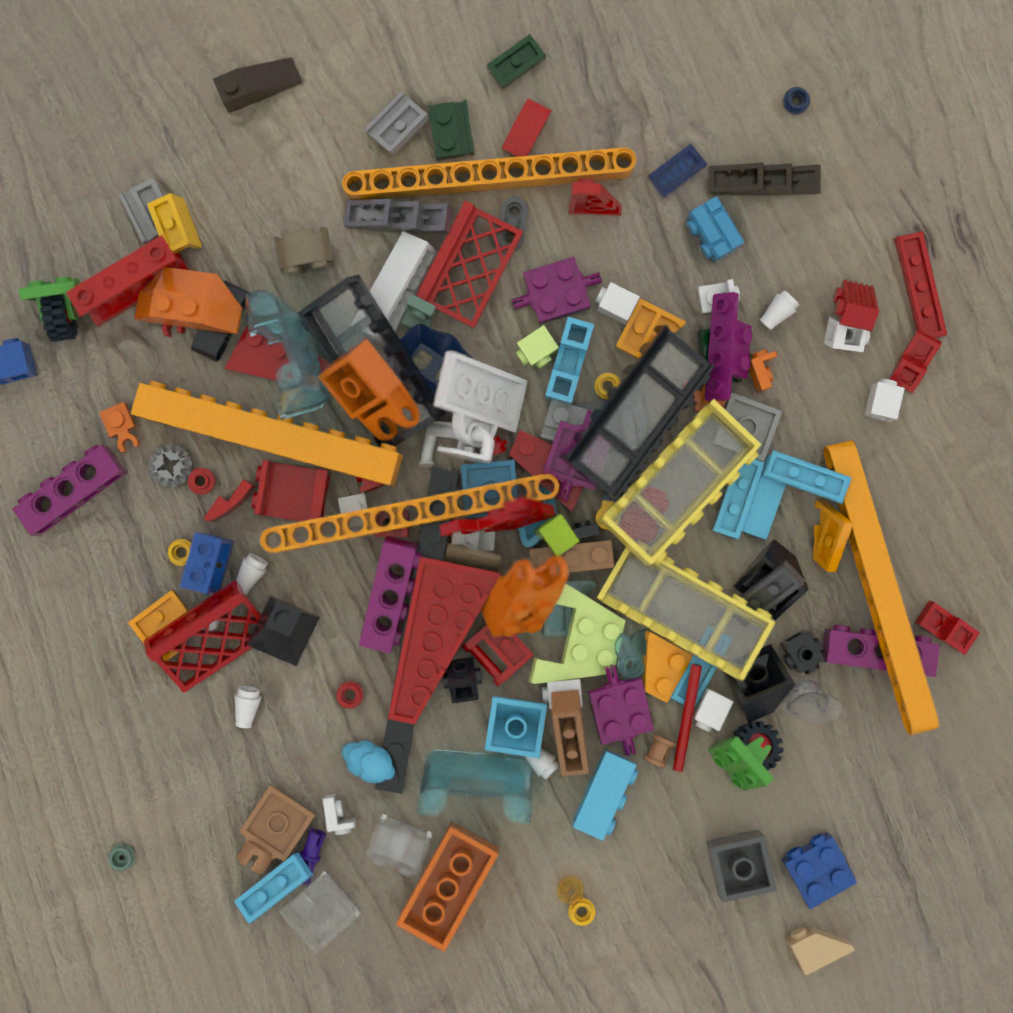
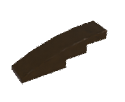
(764, 180)

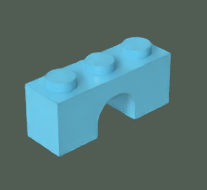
(569, 360)

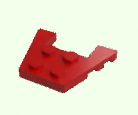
(515, 515)

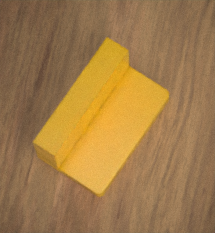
(174, 222)

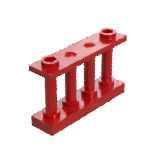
(119, 285)

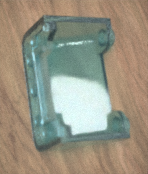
(297, 380)
(480, 776)

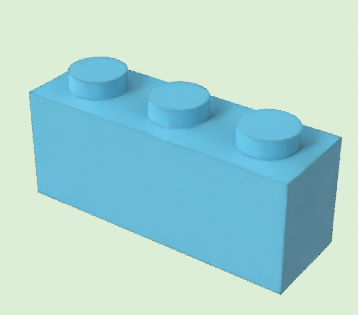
(604, 795)

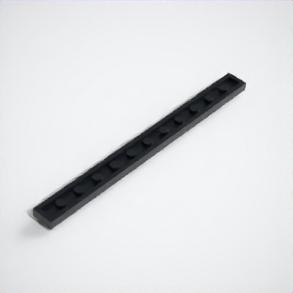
(431, 545)

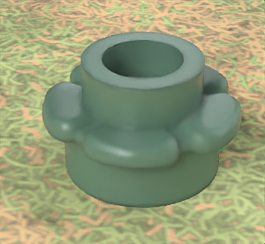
(119, 864)

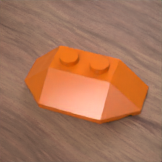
(189, 301)

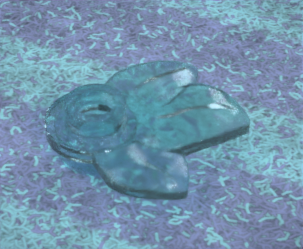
(632, 650)

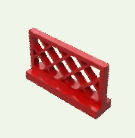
(448, 254)
(191, 624)

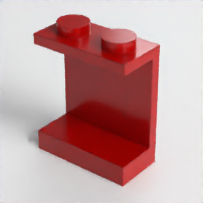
(290, 491)

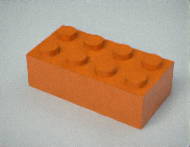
(447, 886)

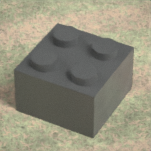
(741, 866)

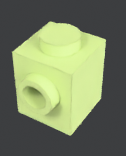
(536, 348)

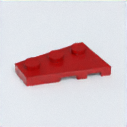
(592, 199)
(532, 455)

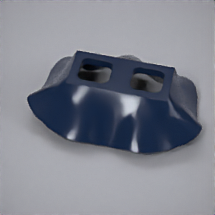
(436, 344)

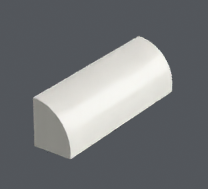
(402, 276)

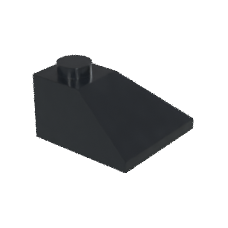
(765, 562)
(283, 630)
(763, 686)

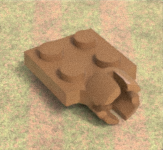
(273, 829)

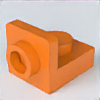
(761, 375)

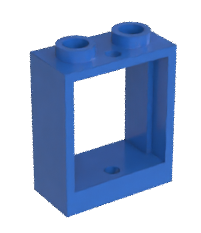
(201, 569)

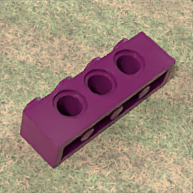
(30, 505)
(374, 634)
(836, 649)

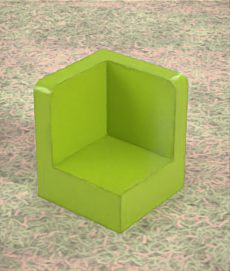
(557, 534)

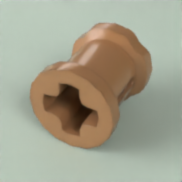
(659, 751)

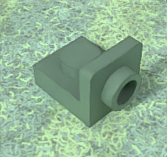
(418, 312)

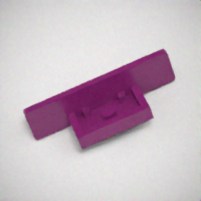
(727, 347)

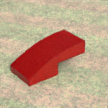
(526, 128)
(915, 360)
(223, 506)
(947, 627)

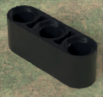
(212, 343)

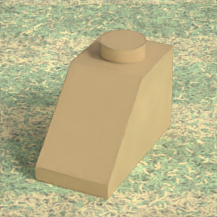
(817, 948)

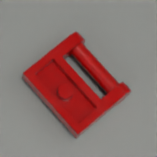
(509, 649)

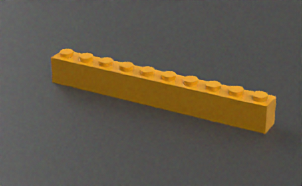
(267, 434)

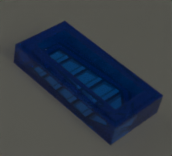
(677, 170)

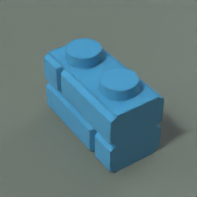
(714, 230)

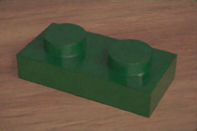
(516, 61)

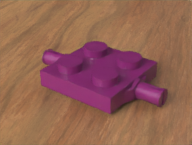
(556, 290)
(558, 468)
(620, 710)

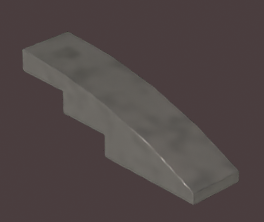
(398, 216)

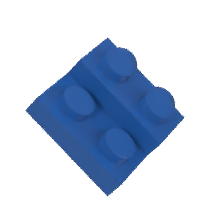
(818, 869)

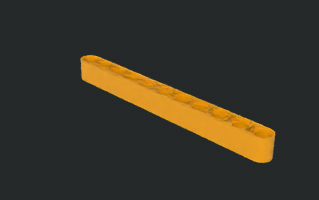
(500, 166)
(396, 510)
(883, 594)

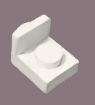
(706, 293)
(351, 504)
(478, 540)
(333, 811)

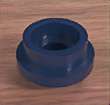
(802, 95)

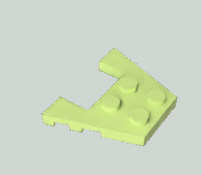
(588, 641)

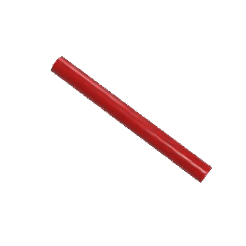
(687, 717)

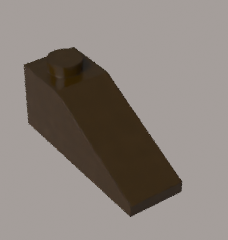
(256, 82)

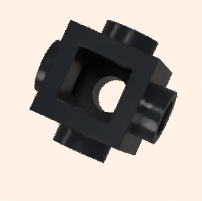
(793, 651)
(462, 674)

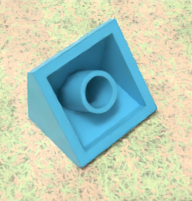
(516, 726)

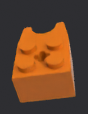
(370, 390)
(524, 597)

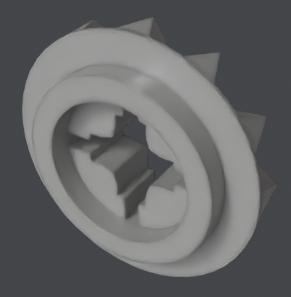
(181, 469)

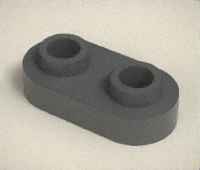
(517, 221)

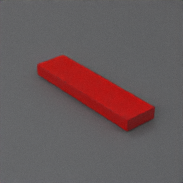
(920, 284)

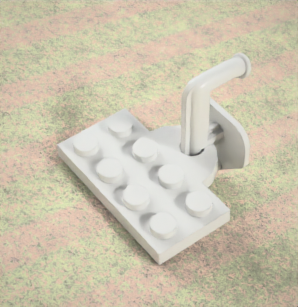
(480, 403)

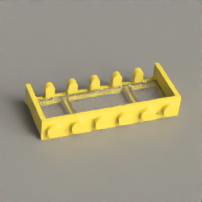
(681, 483)
(688, 612)

